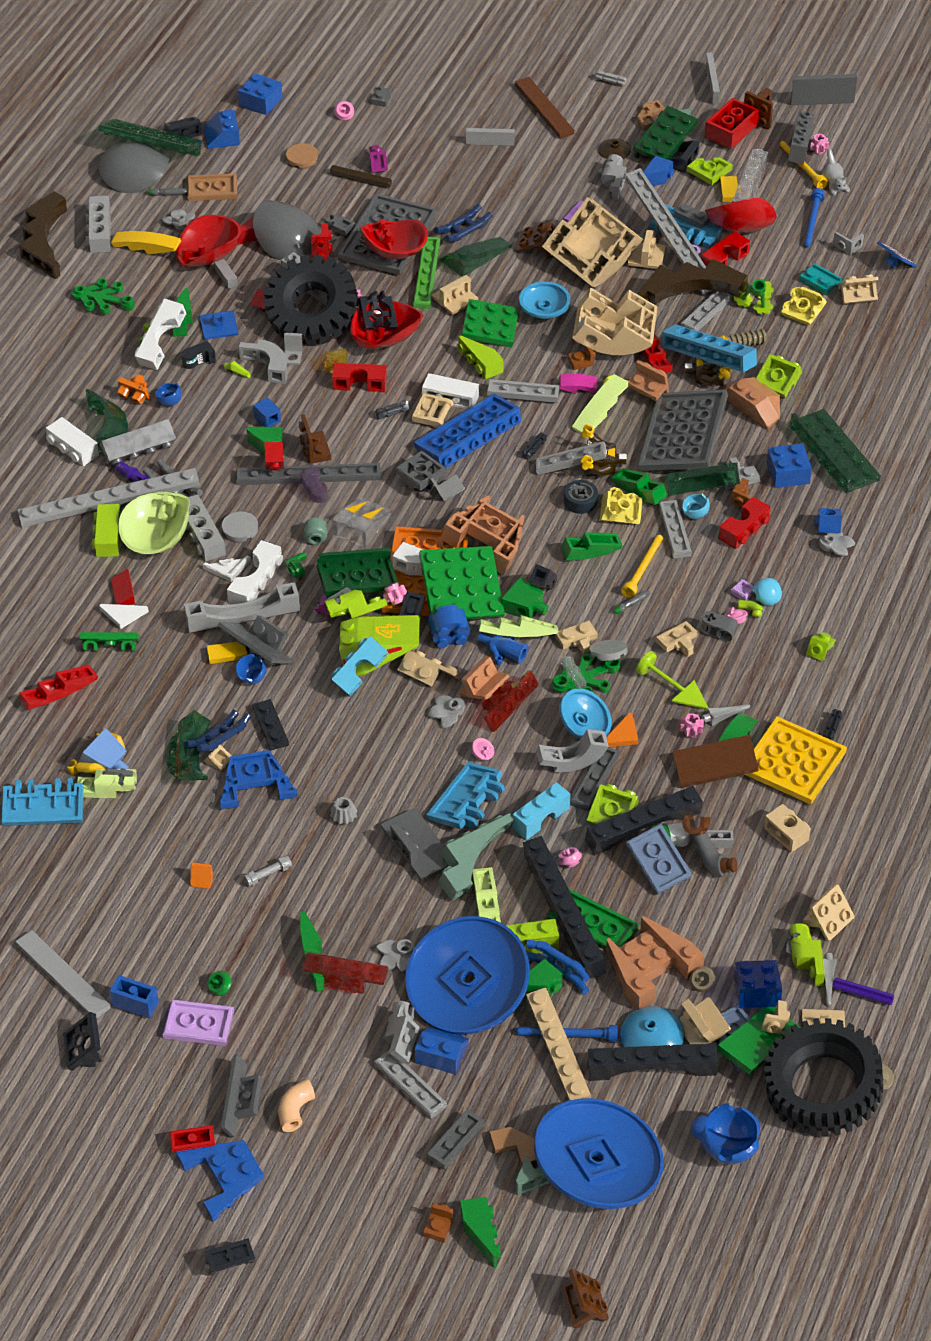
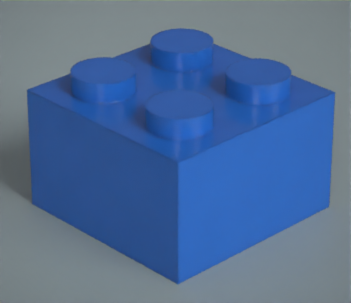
(260, 94)
(789, 465)

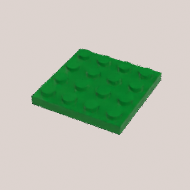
(462, 579)

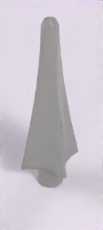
(716, 715)
(829, 968)

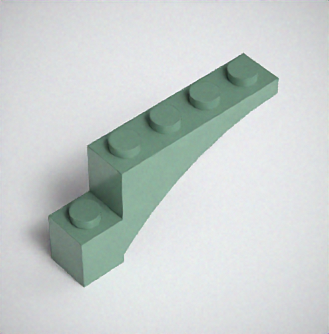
(463, 852)

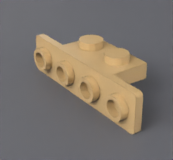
(424, 670)

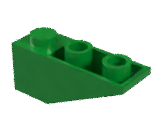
(477, 1225)

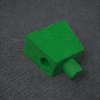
(524, 600)

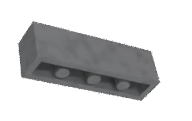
(137, 442)

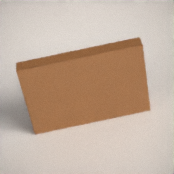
(212, 187)

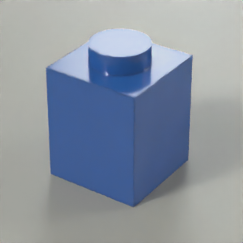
(267, 413)

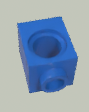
(828, 520)

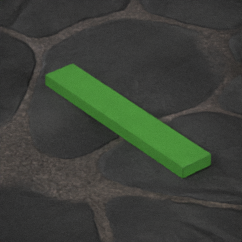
(426, 273)

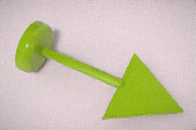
(688, 696)

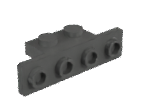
(241, 1096)

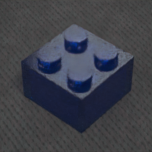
(757, 983)

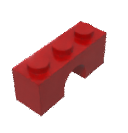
(732, 246)
(348, 373)
(753, 516)

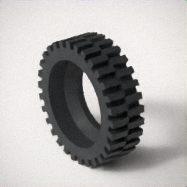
(817, 1042)

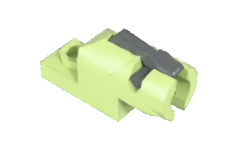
(108, 782)

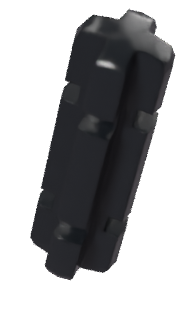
(392, 409)
(534, 445)
(832, 724)

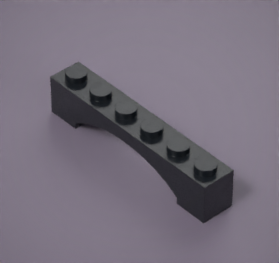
(613, 830)
(693, 1058)

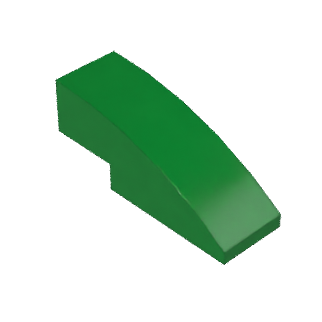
(185, 300)
(640, 484)
(590, 545)

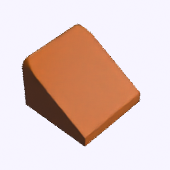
(201, 875)

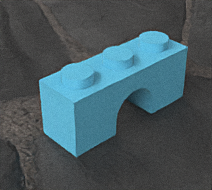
(368, 651)
(529, 818)

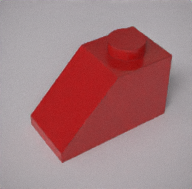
(274, 455)

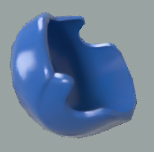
(168, 394)
(251, 669)

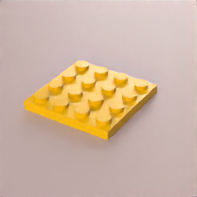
(795, 760)

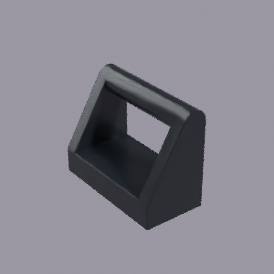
(187, 127)
(690, 150)

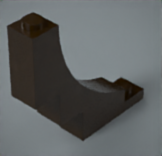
(39, 222)
(714, 277)

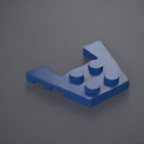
(254, 771)
(232, 1168)

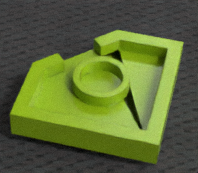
(709, 170)

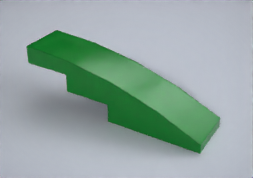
(311, 943)

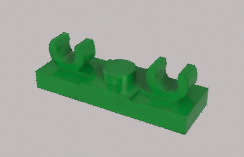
(109, 639)

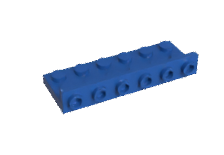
(469, 430)

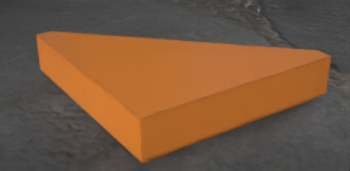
(623, 733)

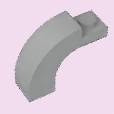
(268, 354)
(576, 756)

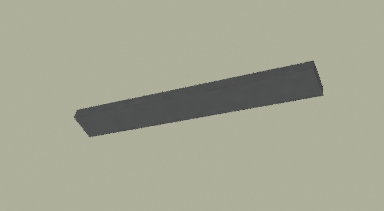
(291, 474)

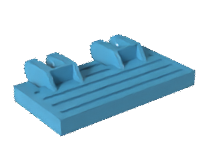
(707, 234)
(464, 795)
(43, 805)

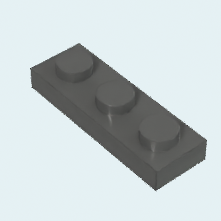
(455, 1139)

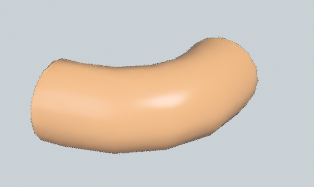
(292, 1102)

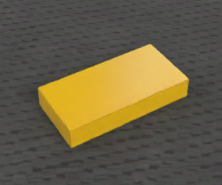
(728, 187)
(226, 652)

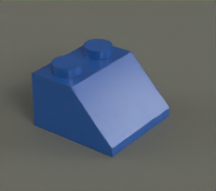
(222, 130)
(440, 1050)

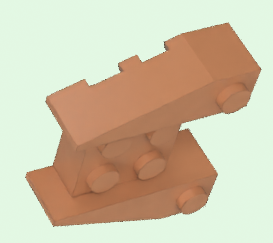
(489, 527)
(648, 958)

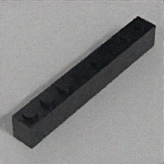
(563, 906)

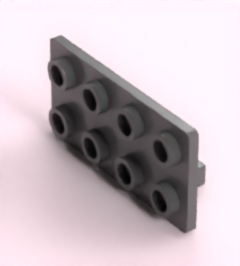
(262, 639)
(416, 843)

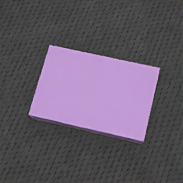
(198, 1022)

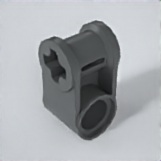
(720, 627)

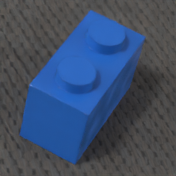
(134, 996)

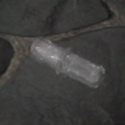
(573, 672)

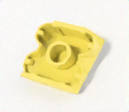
(803, 305)
(620, 507)

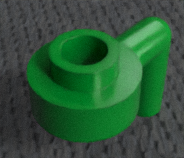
(294, 565)

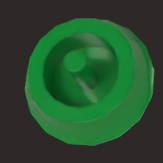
(219, 983)

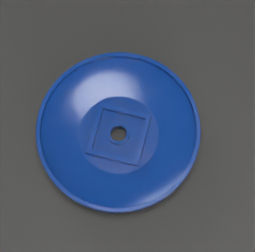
(462, 949)
(604, 1130)

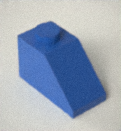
(659, 171)

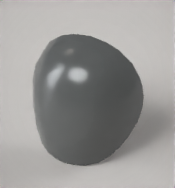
(132, 167)
(284, 229)

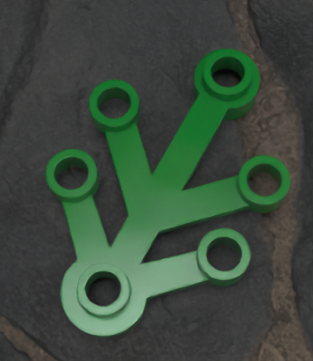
(82, 294)
(562, 683)

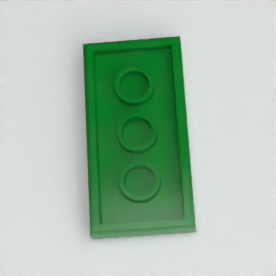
(603, 922)
(750, 1045)

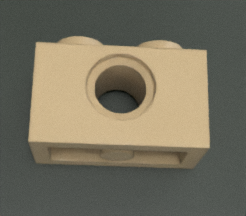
(787, 828)

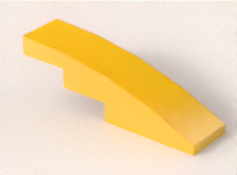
(148, 241)

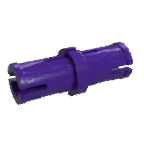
(131, 473)

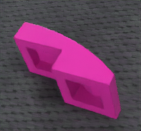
(573, 382)

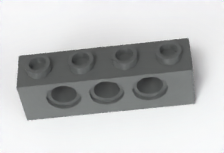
(801, 137)

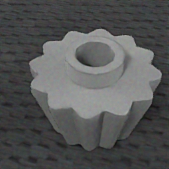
(343, 811)

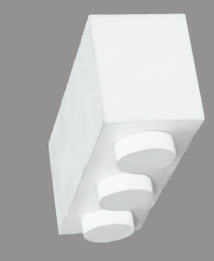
(462, 393)
(72, 441)

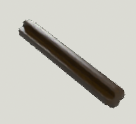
(360, 176)

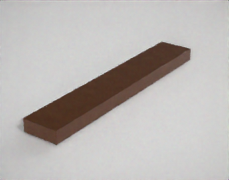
(544, 107)

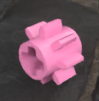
(818, 143)
(394, 593)
(692, 725)

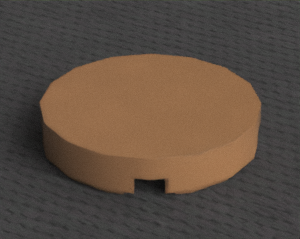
(302, 155)

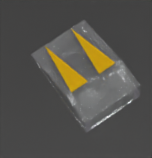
(360, 521)

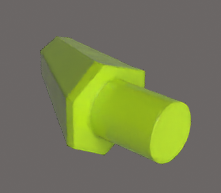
(237, 369)

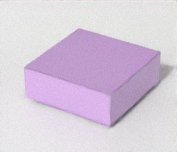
(742, 590)

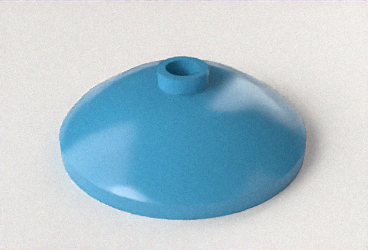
(544, 300)
(583, 711)
(666, 1030)

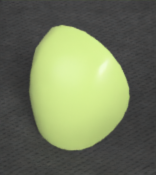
(154, 522)

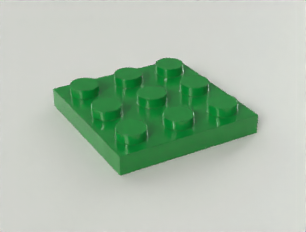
(490, 322)

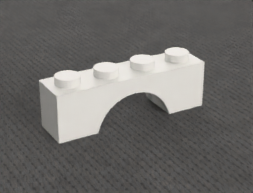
(168, 316)
(265, 559)

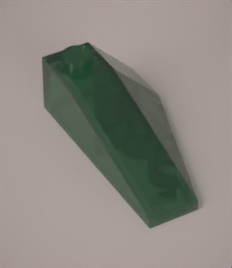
(474, 255)

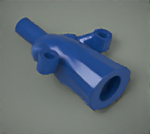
(506, 646)

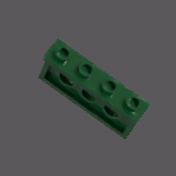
(665, 134)
(357, 569)

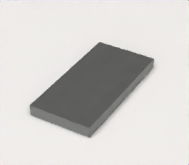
(823, 89)

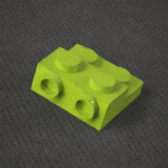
(779, 374)
(611, 803)

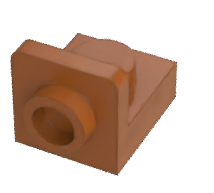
(582, 358)
(740, 493)
(439, 1222)

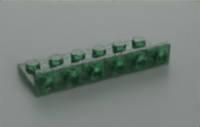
(151, 136)
(834, 450)

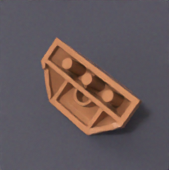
(754, 400)

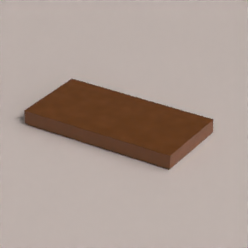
(715, 761)

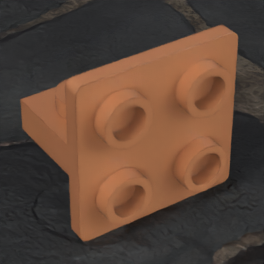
(649, 381)
(482, 680)

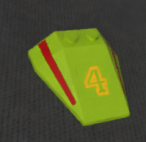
(393, 632)

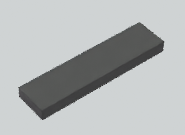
(596, 775)

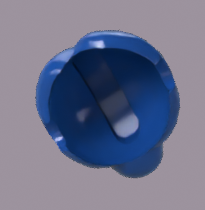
(728, 1133)

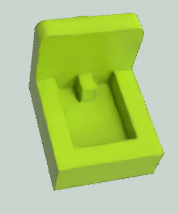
(819, 645)

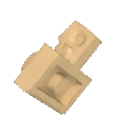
(577, 635)
(678, 638)

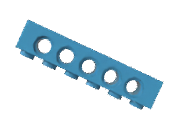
(709, 348)

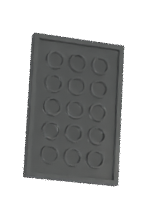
(390, 209)
(683, 430)

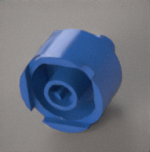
(449, 626)

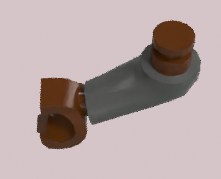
(713, 861)

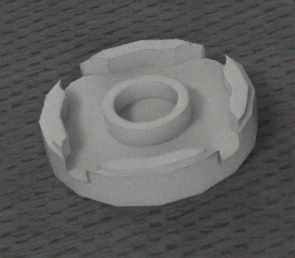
(240, 526)
(608, 649)

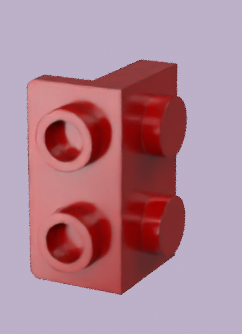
(320, 242)

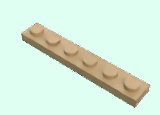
(558, 1045)

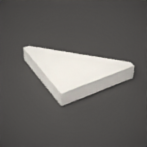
(227, 568)
(123, 614)

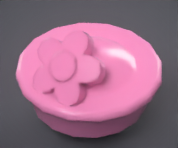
(344, 110)
(737, 614)
(482, 749)
(569, 857)

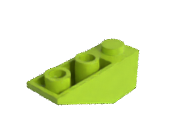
(482, 357)

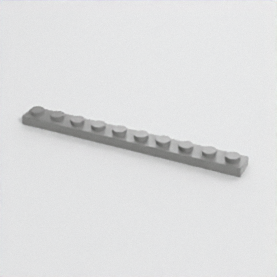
(664, 220)
(114, 495)

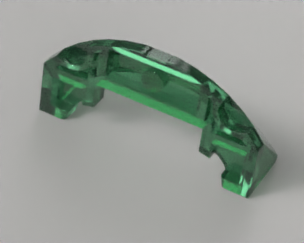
(115, 420)
(702, 478)
(184, 762)

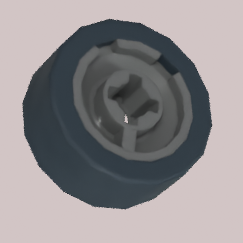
(580, 496)

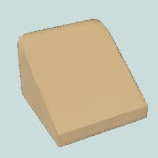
(218, 758)

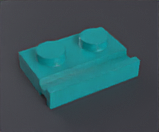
(820, 279)

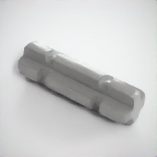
(612, 78)

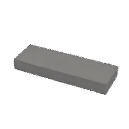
(487, 136)

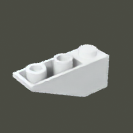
(407, 560)

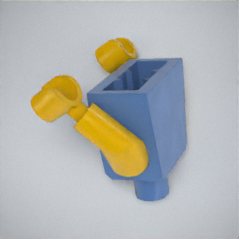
(102, 753)

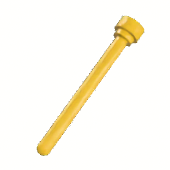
(818, 180)
(630, 588)

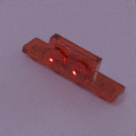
(508, 699)
(345, 973)

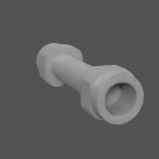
(282, 863)

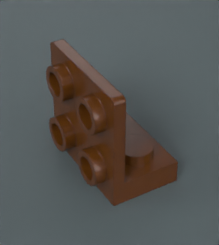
(536, 236)
(315, 443)

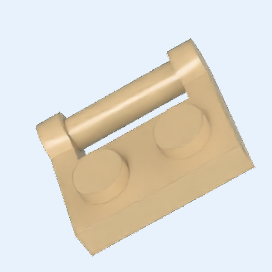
(427, 407)

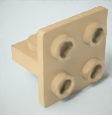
(648, 253)
(859, 289)
(455, 295)
(830, 913)
(703, 1022)

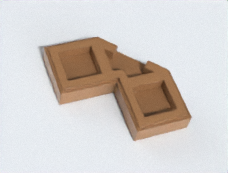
(648, 112)
(511, 1139)

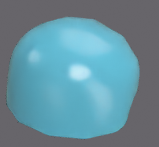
(695, 506)
(767, 591)

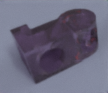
(313, 485)

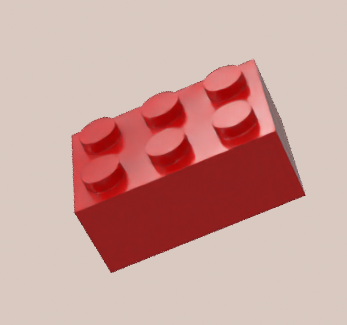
(731, 123)

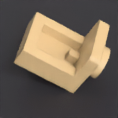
(776, 1022)

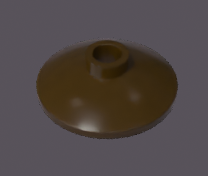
(614, 146)

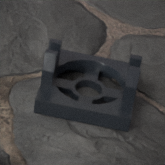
(374, 298)
(86, 1028)

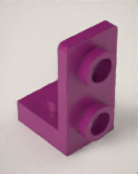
(378, 158)

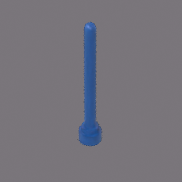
(817, 196)
(609, 1033)

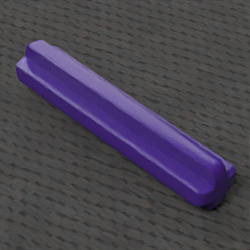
(863, 991)

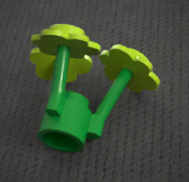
(763, 291)

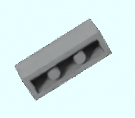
(226, 273)
(721, 838)

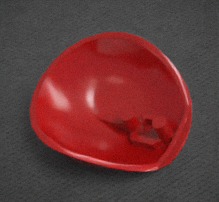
(743, 215)
(395, 238)
(207, 240)
(407, 319)

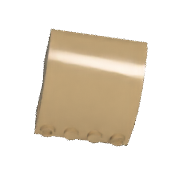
(592, 243)
(615, 327)

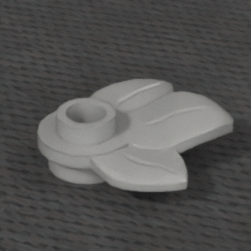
(179, 218)
(836, 542)
(446, 711)
(394, 954)

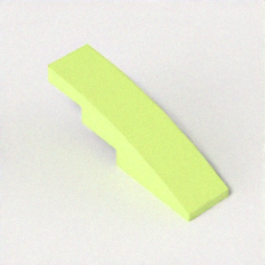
(601, 402)
(524, 628)
(486, 893)

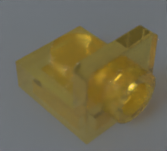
(332, 357)

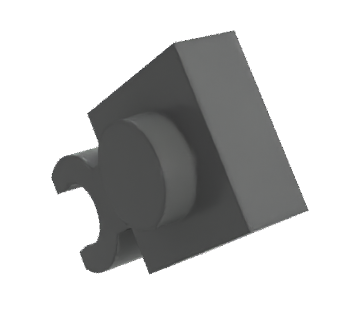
(382, 96)
(340, 225)

